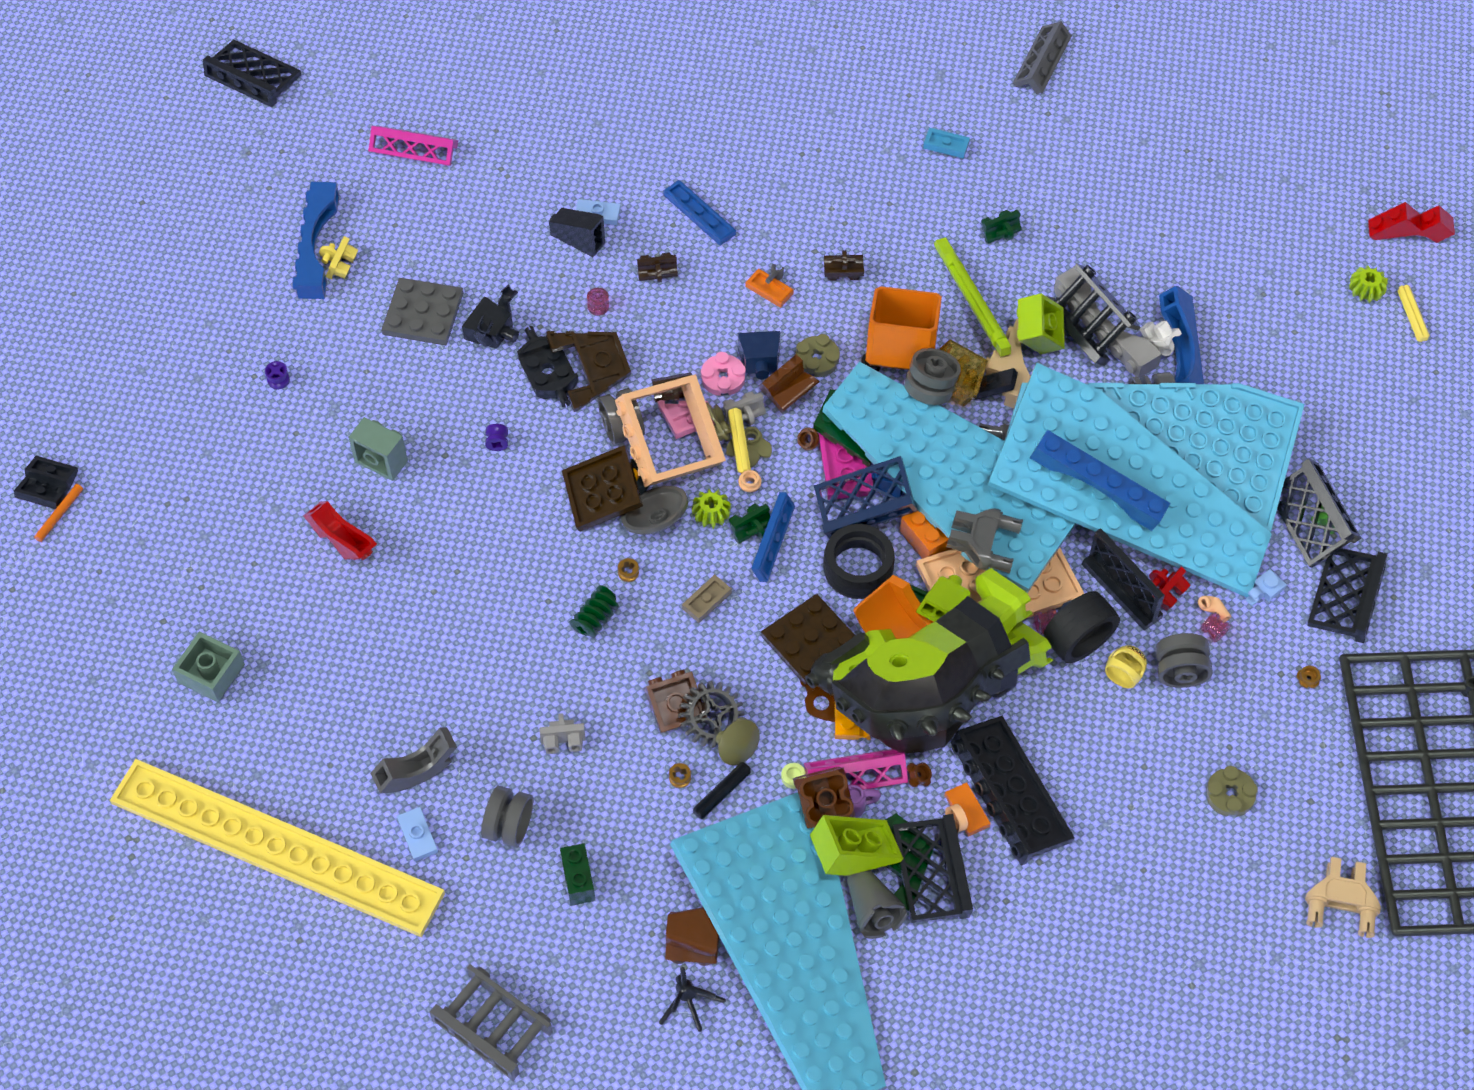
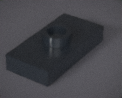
(997, 383)

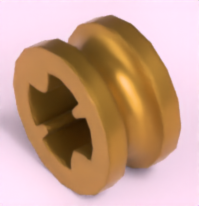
(623, 575)
(683, 769)

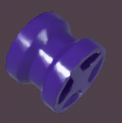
(280, 371)
(496, 437)

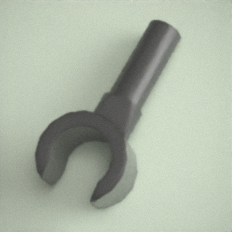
(778, 274)

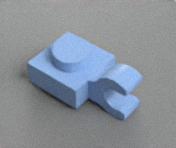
(1266, 586)

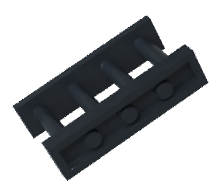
(1083, 336)

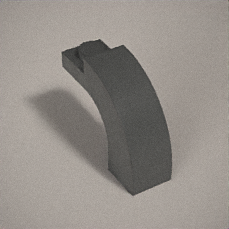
(413, 769)

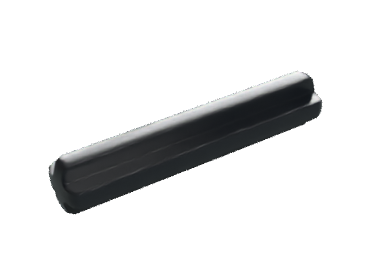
(718, 793)

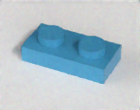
(946, 143)

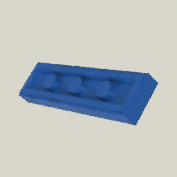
(699, 212)
(773, 537)

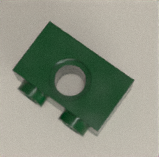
(577, 874)

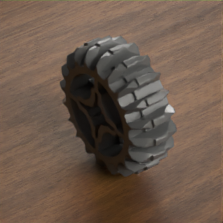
(708, 704)

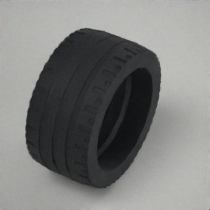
(858, 537)
(1081, 627)

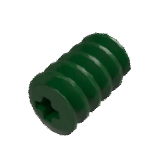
(594, 612)

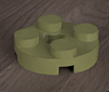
(818, 345)
(1231, 805)

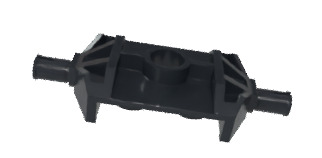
(536, 357)

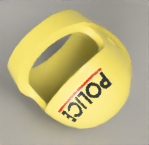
(1126, 666)

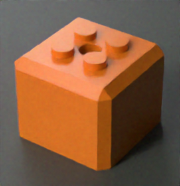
(901, 325)

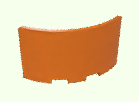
(893, 608)

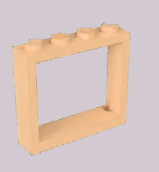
(700, 417)

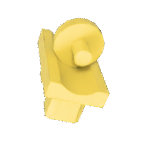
(336, 266)

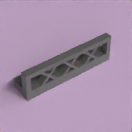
(1043, 57)

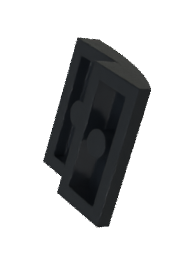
(46, 482)

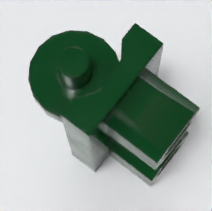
(1002, 226)
(751, 524)

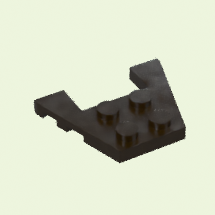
(600, 359)

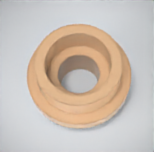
(749, 475)

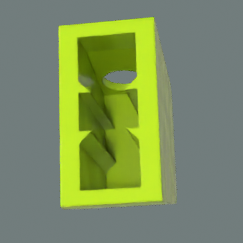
(942, 597)

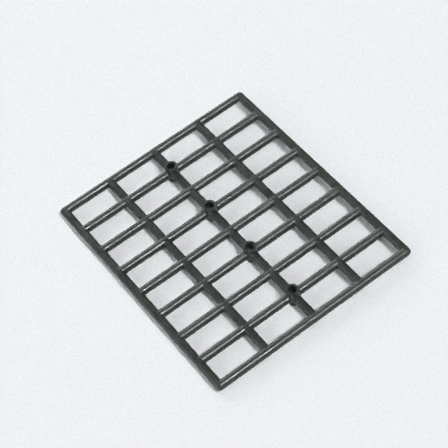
(1429, 788)

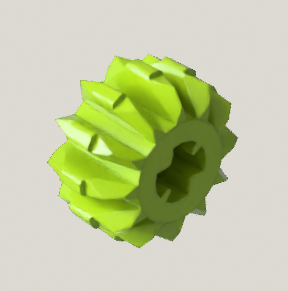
(1368, 284)
(711, 508)

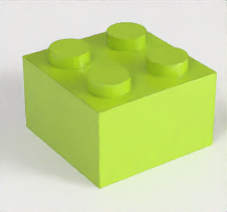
(1040, 323)

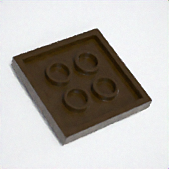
(602, 488)
(806, 635)

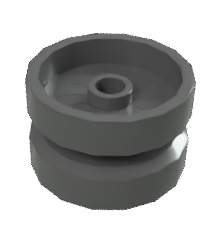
(932, 376)
(610, 419)
(1183, 660)
(507, 816)

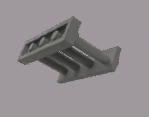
(486, 1047)

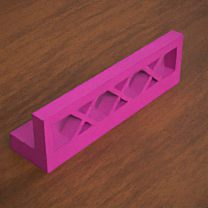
(414, 137)
(864, 762)

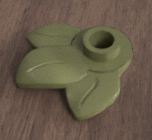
(721, 427)
(756, 448)

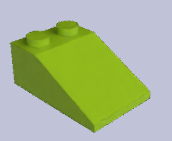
(854, 844)

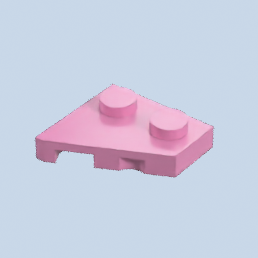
(678, 418)

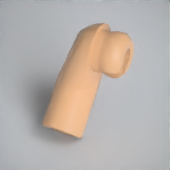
(1213, 605)

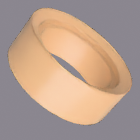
(959, 816)

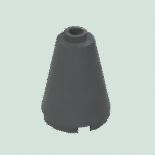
(874, 905)

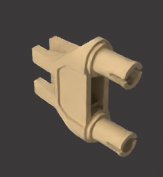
(1344, 894)

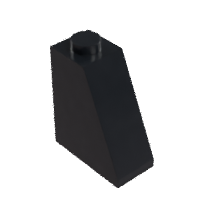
(579, 230)

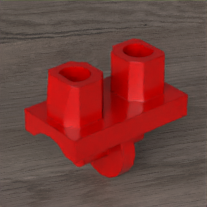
(1173, 581)

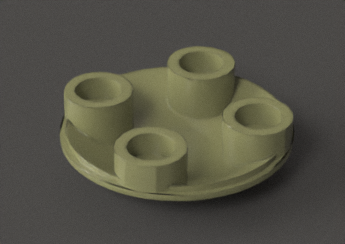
(738, 741)

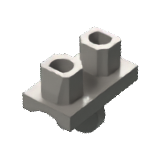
(750, 406)
(562, 732)

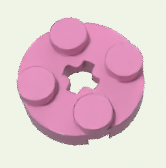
(723, 363)

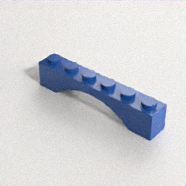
(321, 205)
(1179, 312)
(1133, 498)

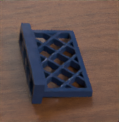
(875, 513)

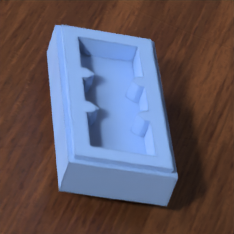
(608, 210)
(417, 834)

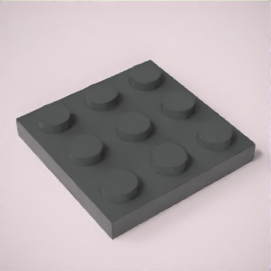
(422, 311)

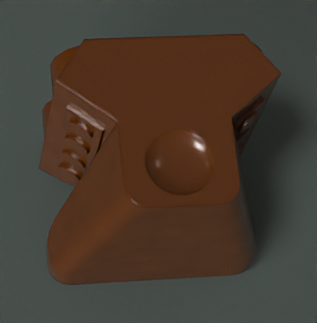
(788, 384)
(824, 794)
(691, 937)

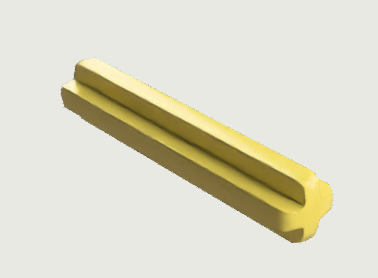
(1413, 313)
(739, 440)

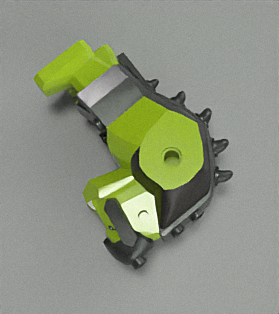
(925, 685)

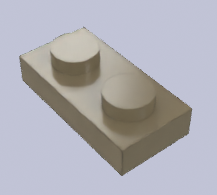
(706, 598)

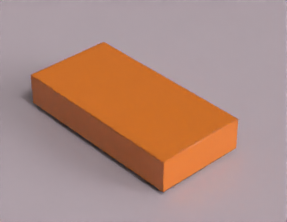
(775, 291)
(966, 799)

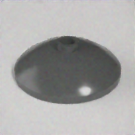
(660, 510)

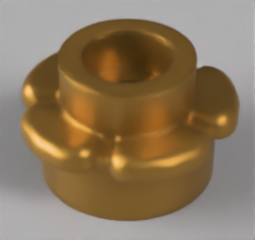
(1311, 672)

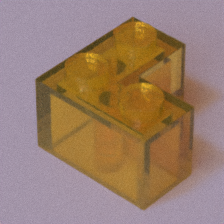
(971, 373)

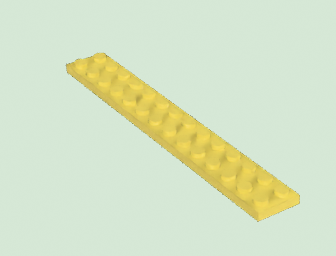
(278, 847)

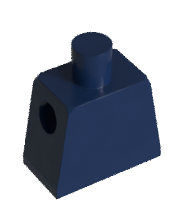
(759, 352)

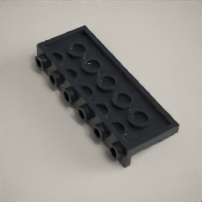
(1011, 789)

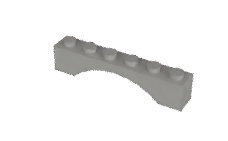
(1133, 351)

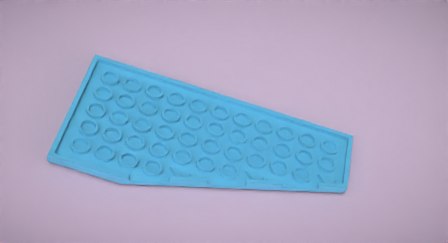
(1224, 431)
(945, 466)
(1202, 524)
(788, 940)

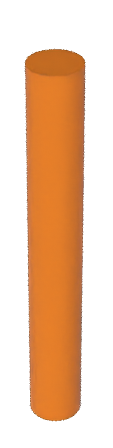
(58, 512)

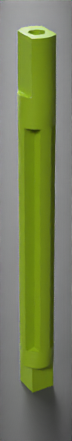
(973, 296)

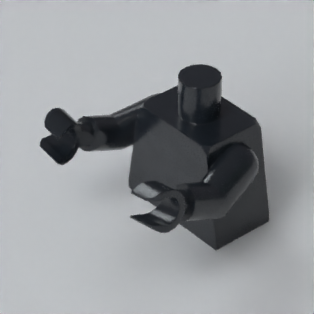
(492, 322)

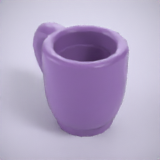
(861, 798)

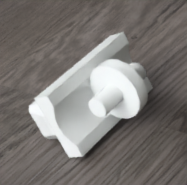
(1160, 336)

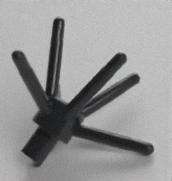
(686, 992)

